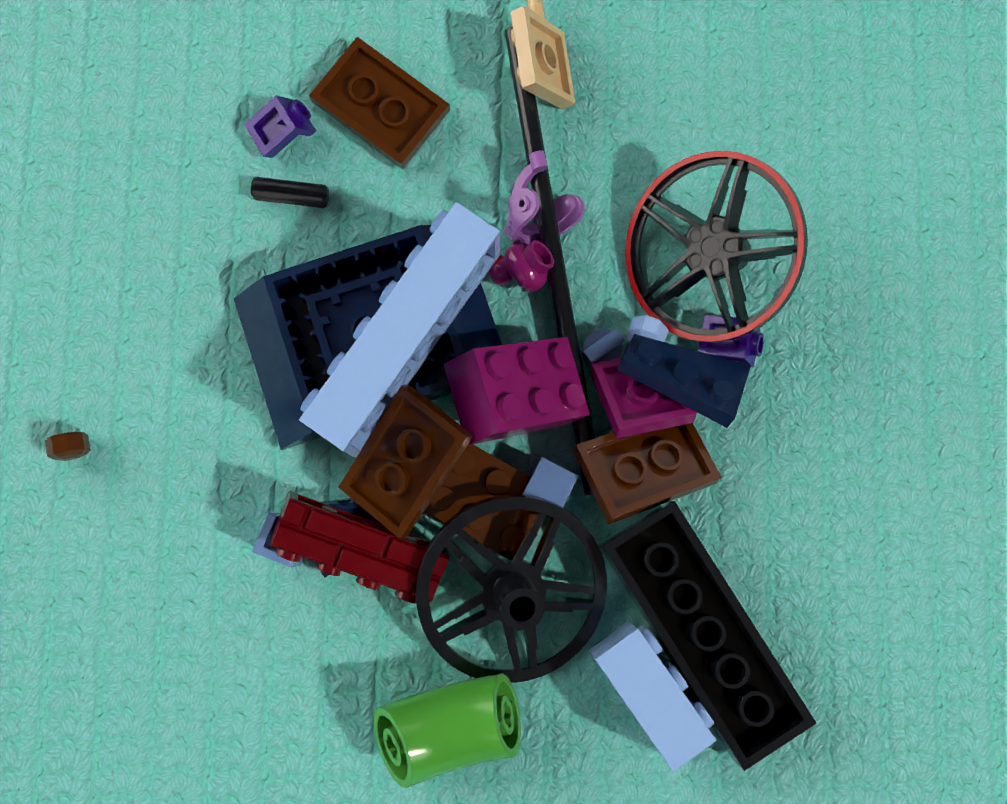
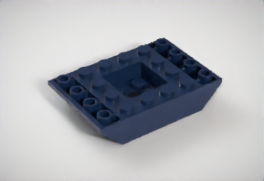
(309, 316)

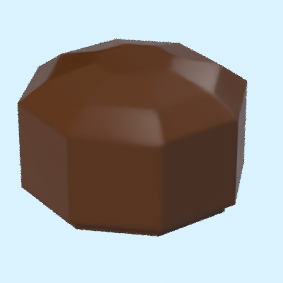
(67, 446)

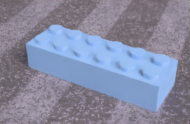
(403, 329)

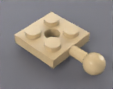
(541, 55)

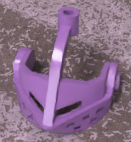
(525, 204)

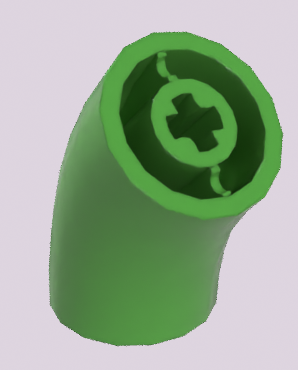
(448, 728)

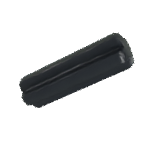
(290, 192)

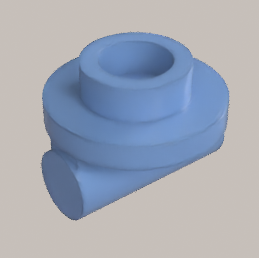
(602, 345)

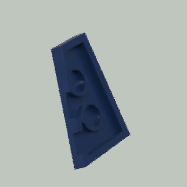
(688, 376)

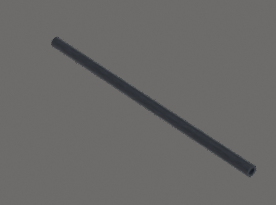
(550, 236)

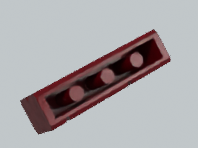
(352, 545)

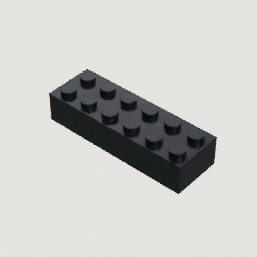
(707, 634)

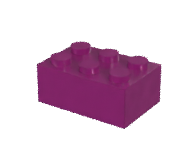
(516, 389)

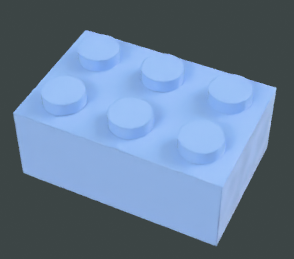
(654, 693)

